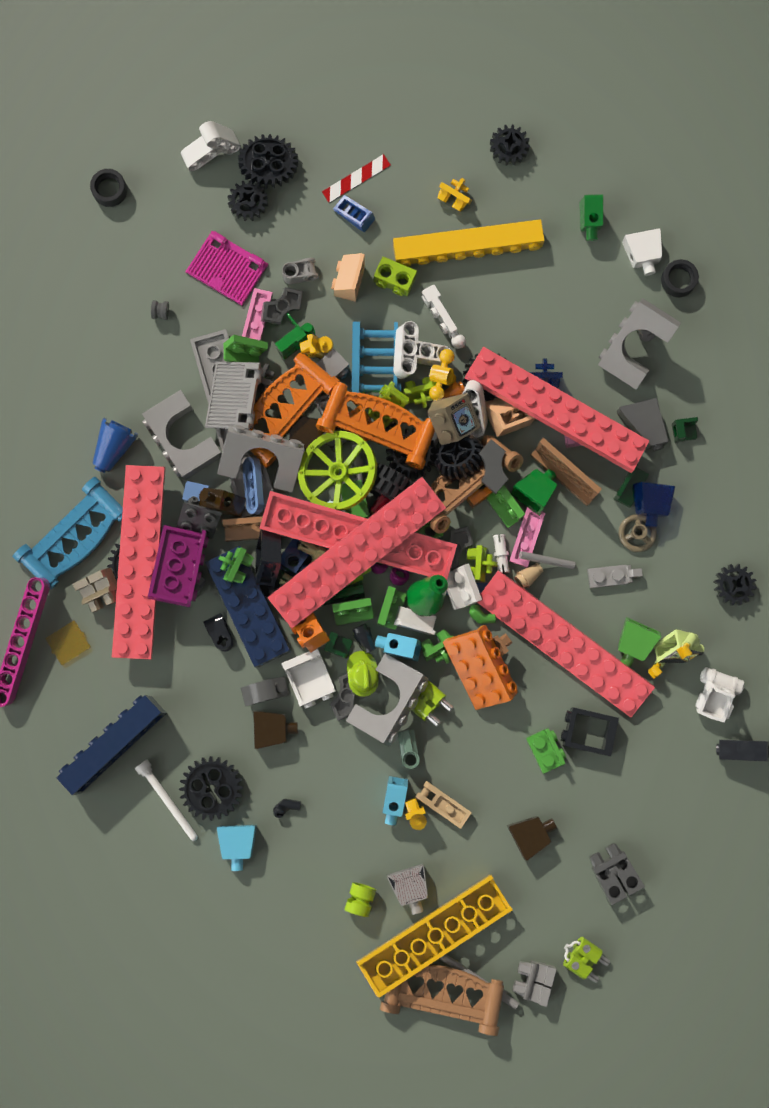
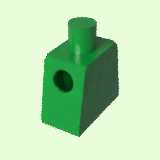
(591, 208)
(535, 490)

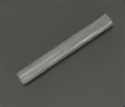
(546, 560)

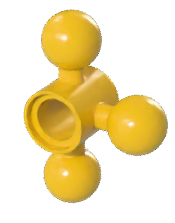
(442, 374)

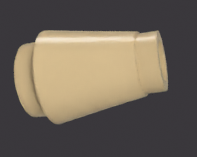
(528, 575)

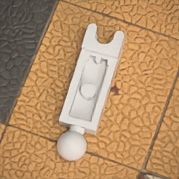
(432, 299)

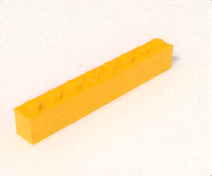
(468, 242)

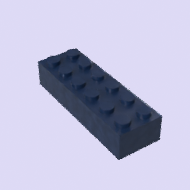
(250, 613)
(111, 745)

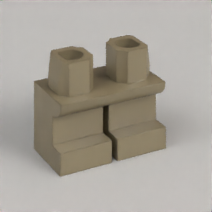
(97, 586)

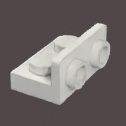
(462, 587)

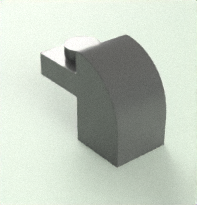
(264, 691)

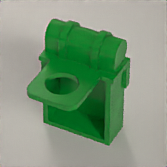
(290, 342)

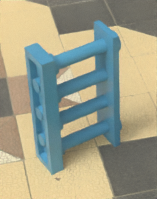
(359, 352)

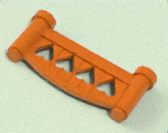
(315, 380)
(337, 415)

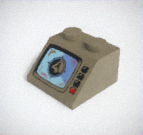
(453, 418)

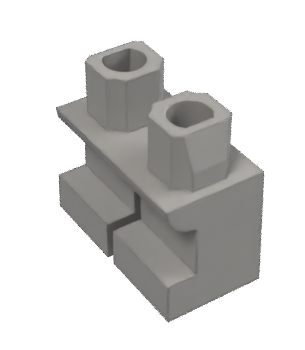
(536, 990)

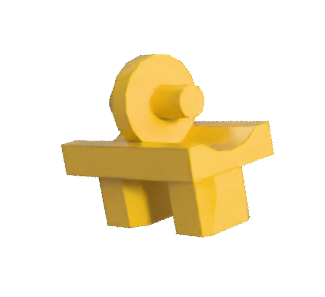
(446, 191)
(316, 346)
(415, 814)

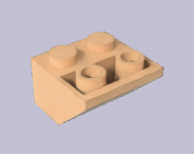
(506, 417)

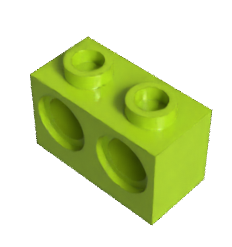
(397, 272)

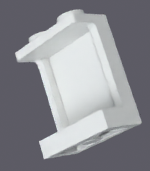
(309, 678)

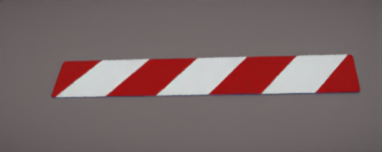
(356, 178)

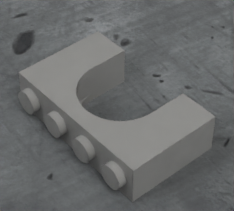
(644, 317)
(160, 420)
(240, 441)
(386, 727)

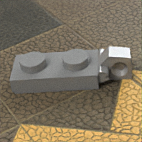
(612, 576)

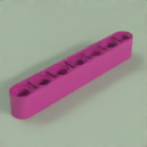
(27, 634)

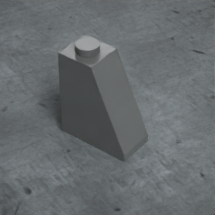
(646, 421)

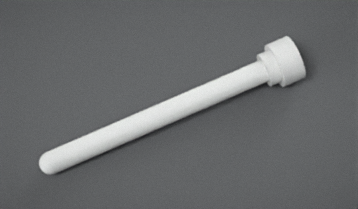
(145, 770)

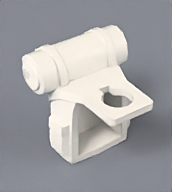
(718, 694)

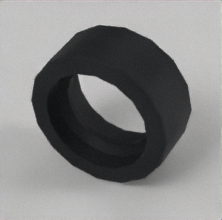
(108, 174)
(688, 267)

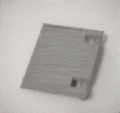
(233, 394)

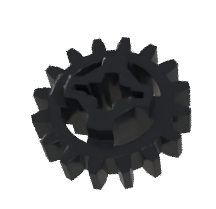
(519, 145)
(251, 193)
(741, 586)

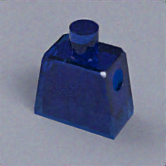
(653, 501)

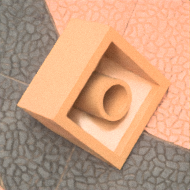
(349, 276)

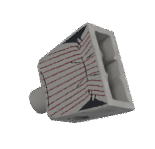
(410, 887)

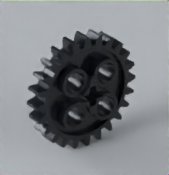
(268, 161)
(195, 797)

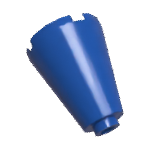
(111, 444)

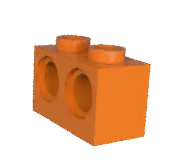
(310, 633)

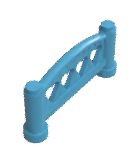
(37, 558)

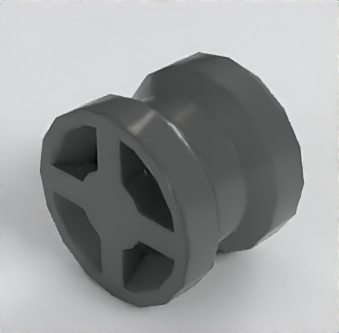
(160, 310)

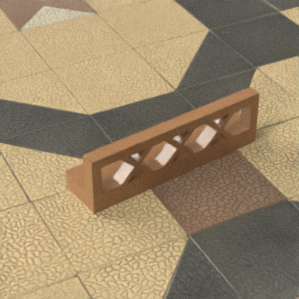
(242, 529)

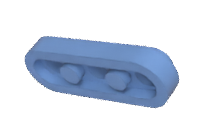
(253, 485)

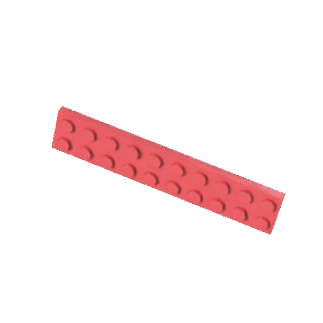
(557, 409)
(328, 526)
(356, 552)
(137, 557)
(565, 644)

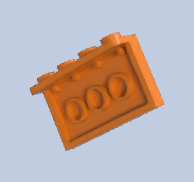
(481, 668)

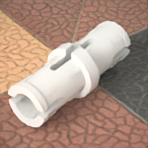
(501, 553)

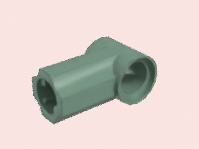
(408, 747)

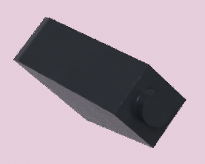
(743, 750)

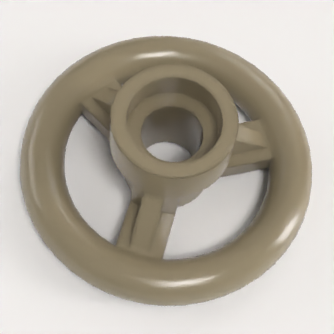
(638, 526)

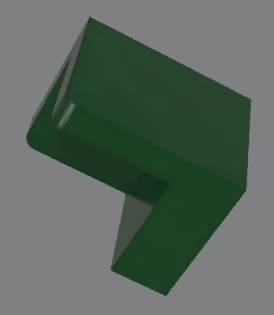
(684, 429)
(338, 645)

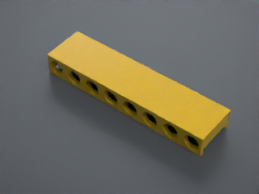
(433, 936)

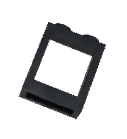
(267, 558)
(609, 737)

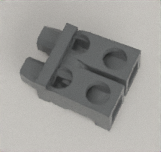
(612, 868)

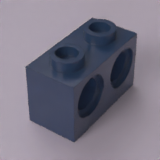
(292, 554)

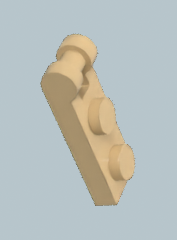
(444, 805)

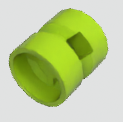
(360, 899)

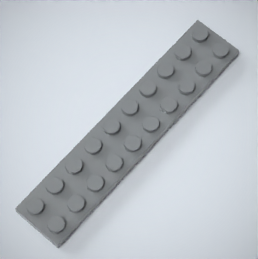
(207, 351)

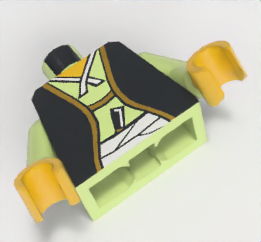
(675, 648)

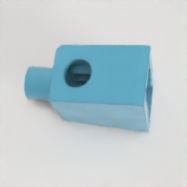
(407, 647)
(396, 793)
(236, 843)

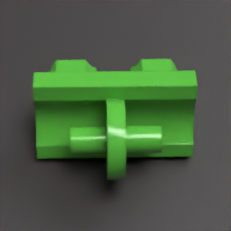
(232, 572)
(431, 651)

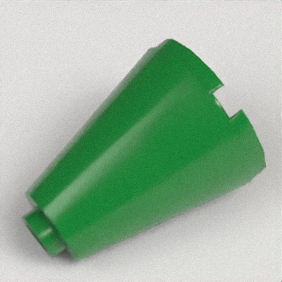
(427, 595)

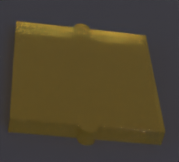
(68, 642)

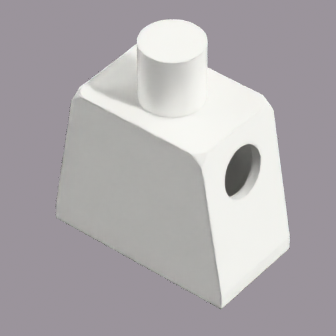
(644, 250)

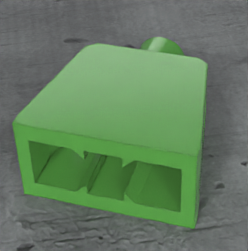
(636, 641)

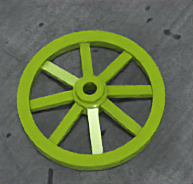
(335, 468)

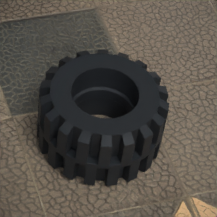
(389, 482)

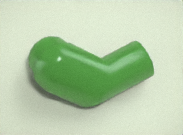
(479, 616)

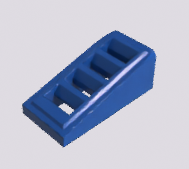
(363, 221)

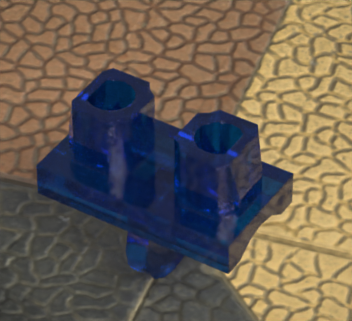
(553, 377)

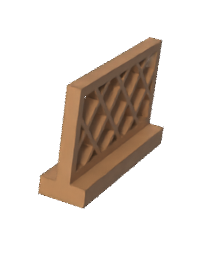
(566, 472)

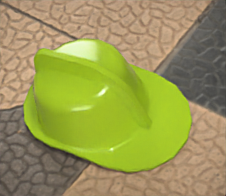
(362, 673)

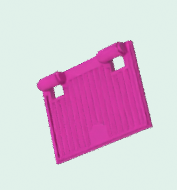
(226, 268)

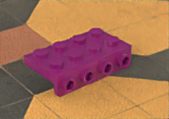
(177, 566)

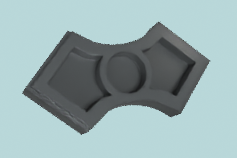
(275, 310)
(492, 458)
(463, 539)
(344, 702)

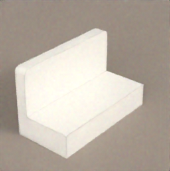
(408, 619)

